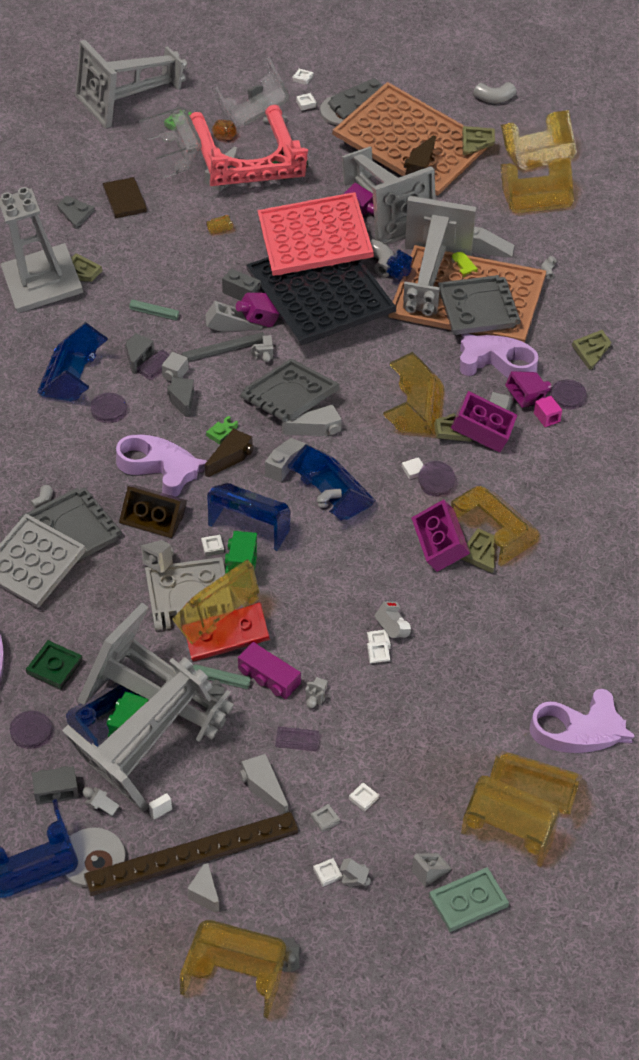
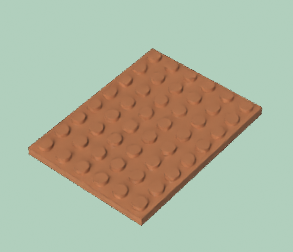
(400, 123)
(523, 283)

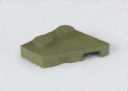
(476, 139)
(85, 268)
(592, 347)
(444, 431)
(481, 550)

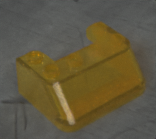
(541, 147)
(539, 192)
(516, 531)

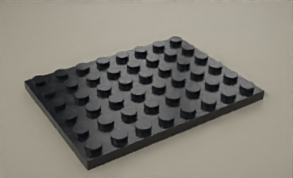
(323, 298)

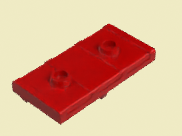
(232, 633)

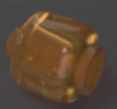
(224, 130)

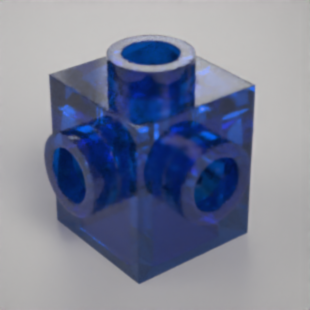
(399, 265)

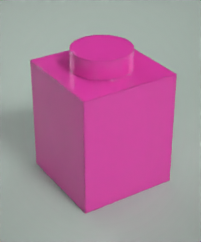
(547, 411)

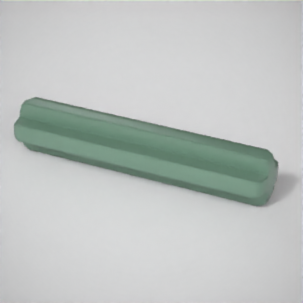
(154, 309)
(225, 677)

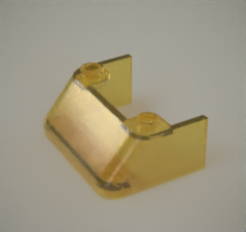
(423, 393)
(217, 601)
(538, 779)
(514, 813)
(239, 951)

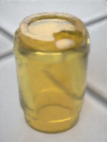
(219, 224)

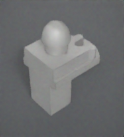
(263, 351)
(315, 692)
(99, 800)
(354, 873)

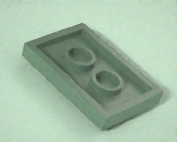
(468, 899)

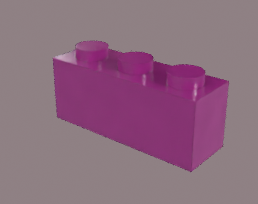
(269, 670)

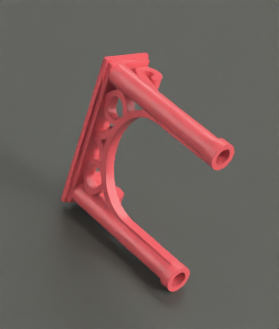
(255, 170)

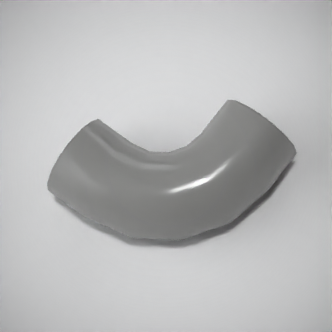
(494, 95)
(382, 253)

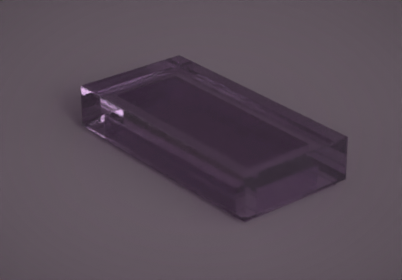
(153, 365)
(297, 738)

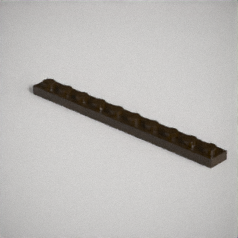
(190, 853)

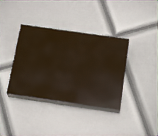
(124, 197)

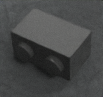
(238, 284)
(55, 784)

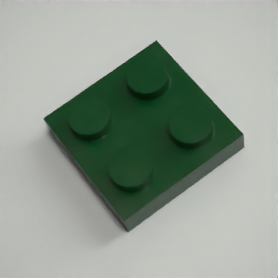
(54, 664)

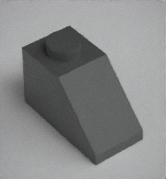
(138, 350)
(181, 394)

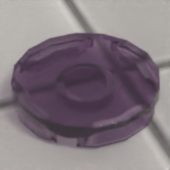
(568, 394)
(108, 407)
(436, 478)
(30, 729)

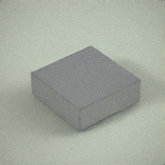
(325, 818)

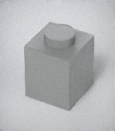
(174, 366)

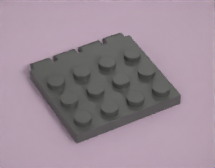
(351, 99)
(478, 304)
(289, 390)
(79, 518)

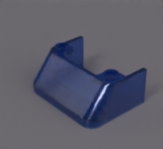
(67, 363)
(327, 474)
(250, 505)
(85, 715)
(41, 862)

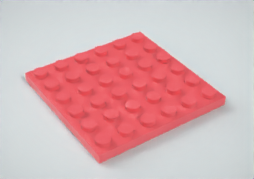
(315, 234)

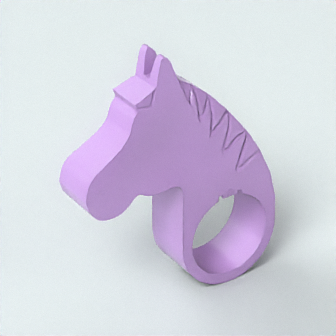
(495, 350)
(162, 457)
(583, 732)

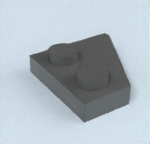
(75, 210)

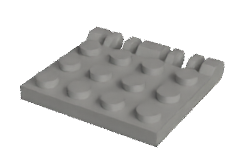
(177, 585)

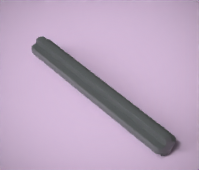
(224, 347)

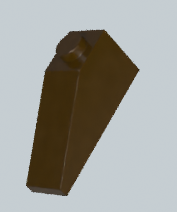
(420, 157)
(230, 452)

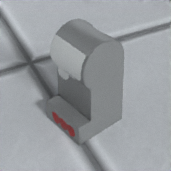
(392, 620)

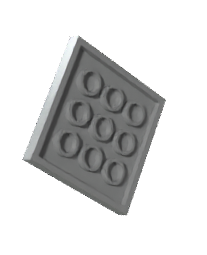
(36, 559)

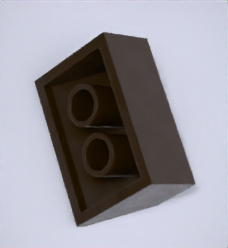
(152, 510)

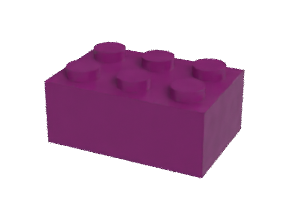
(484, 421)
(440, 535)

